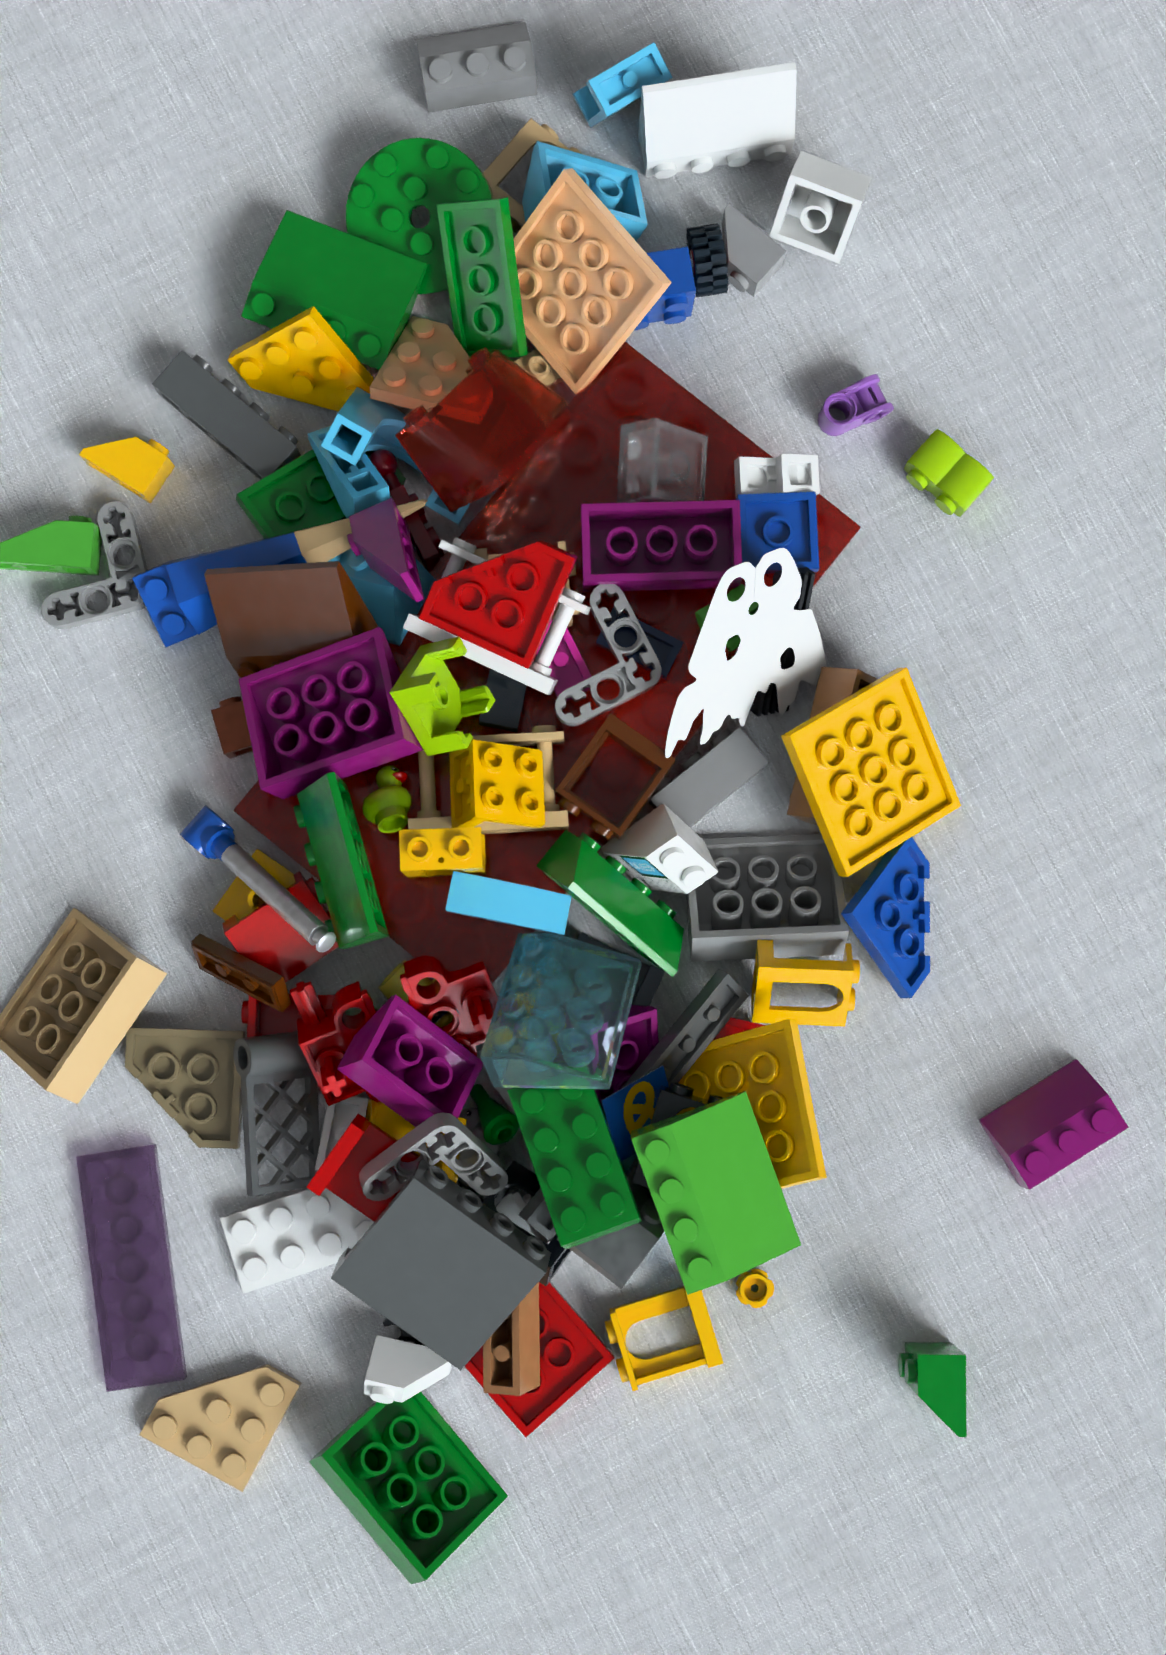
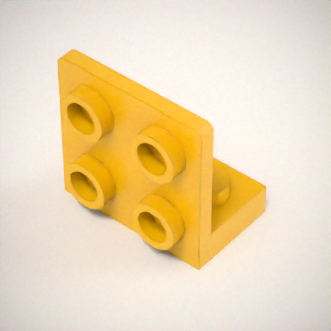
(496, 785)

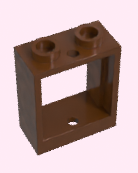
(634, 743)

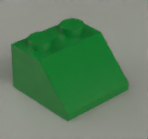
(939, 1378)

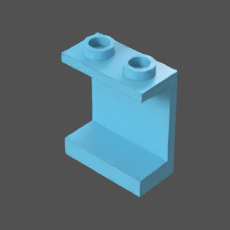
(621, 84)

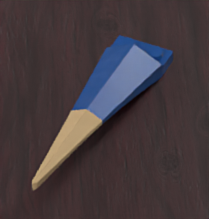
(178, 589)

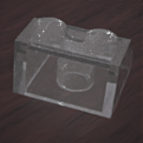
(661, 463)

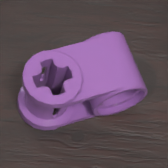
(859, 402)

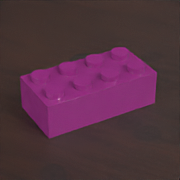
(660, 544)

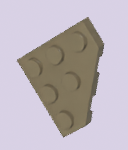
(191, 1080)

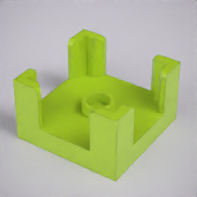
(434, 700)

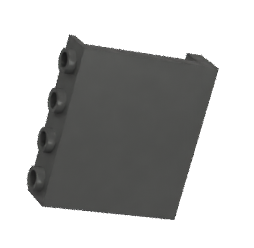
(442, 1265)

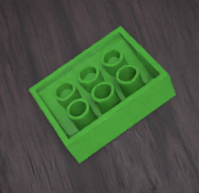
(715, 1191)

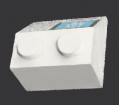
(663, 853)

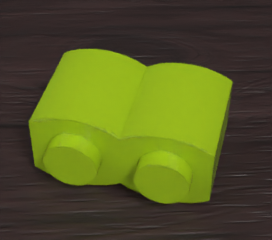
(947, 473)

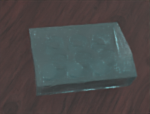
(559, 1014)

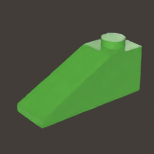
(55, 548)

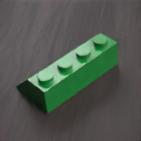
(614, 899)

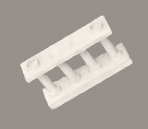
(539, 673)

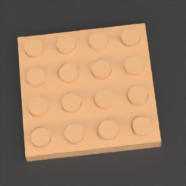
(581, 281)

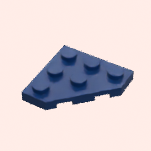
(892, 917)

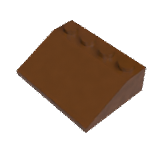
(283, 611)

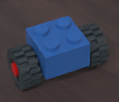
(693, 271)

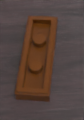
(241, 972)

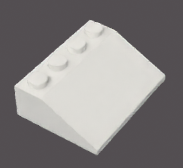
(718, 120)

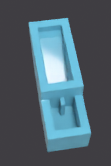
(508, 903)

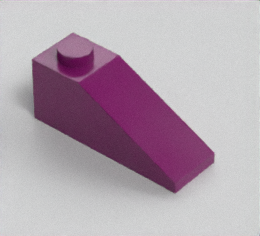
(386, 545)

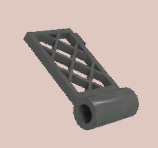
(268, 1061)

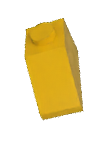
(132, 464)

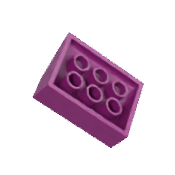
(326, 714)

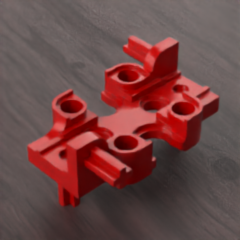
(328, 1032)

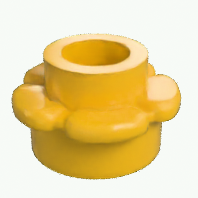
(758, 1298)

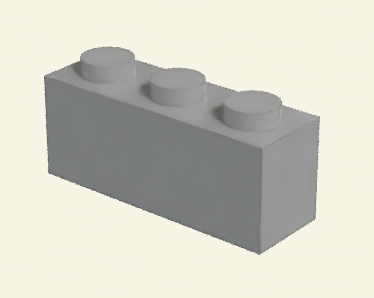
(711, 777)

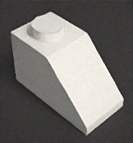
(401, 1370)

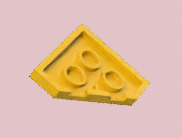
(302, 362)

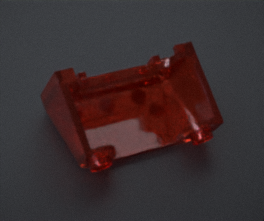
(482, 428)

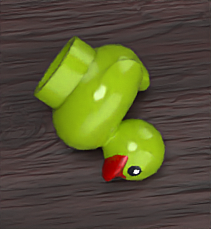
(389, 803)

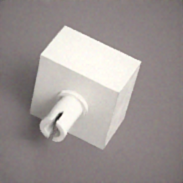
(819, 206)

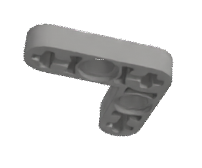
(120, 575)
(622, 672)
(440, 1147)

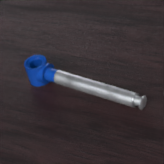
(216, 839)

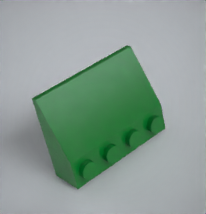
(350, 281)
(341, 862)
(409, 1483)

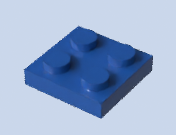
(780, 522)

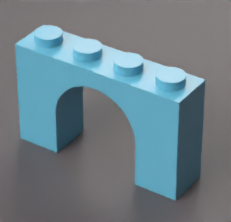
(371, 426)

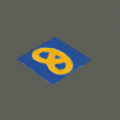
(633, 1109)

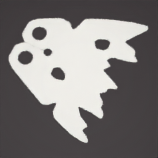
(731, 685)

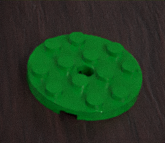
(400, 180)

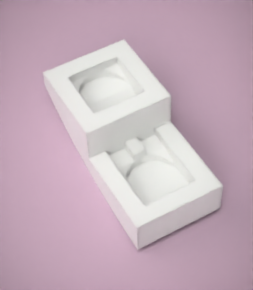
(776, 475)

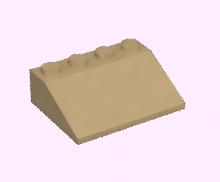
(76, 1006)

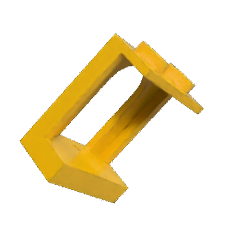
(442, 851)
(830, 972)
(646, 1370)

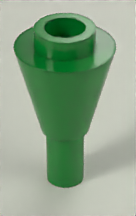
(496, 1121)

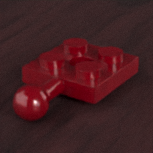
(424, 540)

